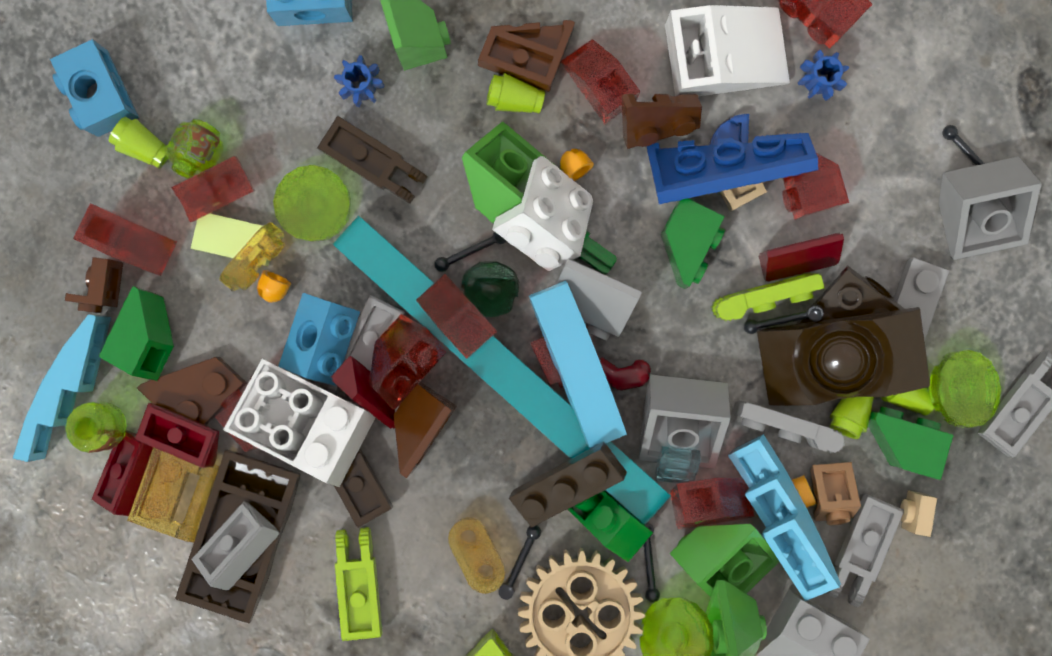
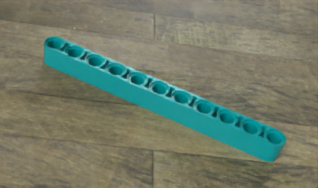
(496, 366)

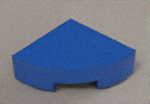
(735, 128)

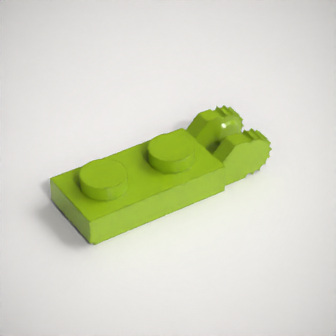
(764, 296)
(357, 589)

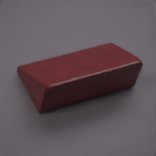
(801, 257)
(354, 381)
(178, 436)
(122, 475)

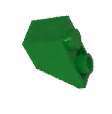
(688, 238)
(140, 336)
(911, 445)
(612, 524)

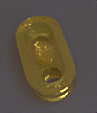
(243, 267)
(475, 554)

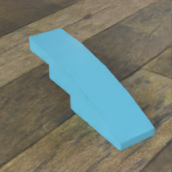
(577, 364)
(70, 373)
(787, 521)

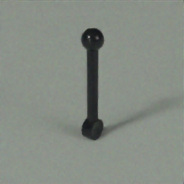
(950, 132)
(442, 264)
(814, 313)
(506, 589)
(652, 594)

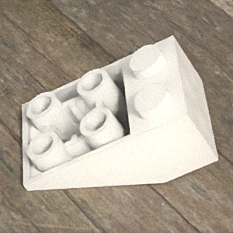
(725, 49)
(299, 423)

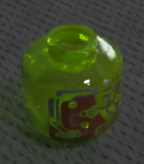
(194, 148)
(95, 426)

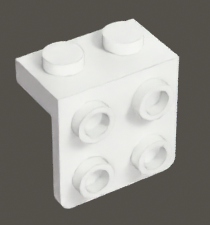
(550, 219)

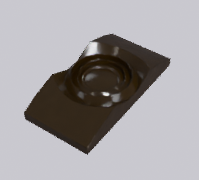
(844, 358)
(272, 494)

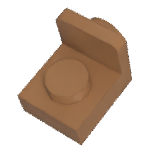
(835, 492)

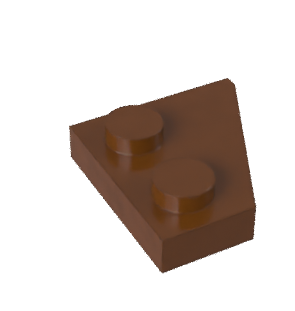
(527, 51)
(656, 120)
(195, 389)

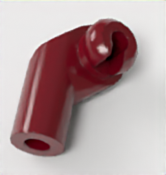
(626, 377)

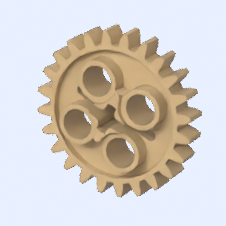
(606, 589)

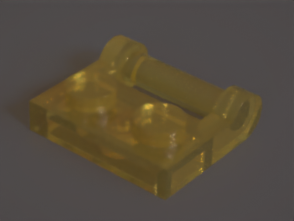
(162, 491)

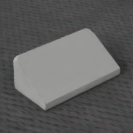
(234, 547)

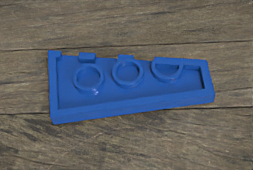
(730, 164)

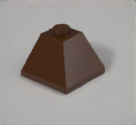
(418, 425)

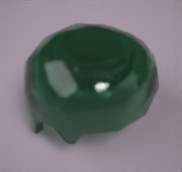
(491, 287)

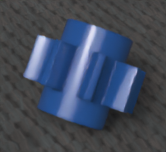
(825, 65)
(352, 74)

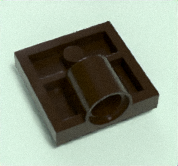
(854, 296)

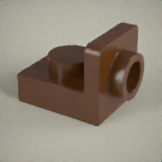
(103, 286)

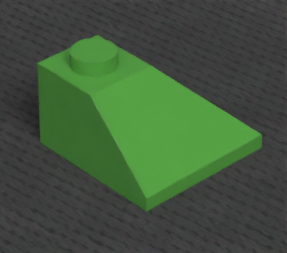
(415, 32)
(499, 170)
(725, 553)
(734, 621)

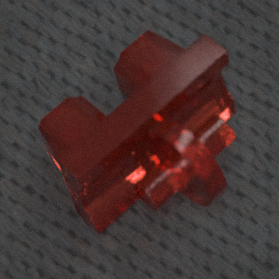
(213, 188)

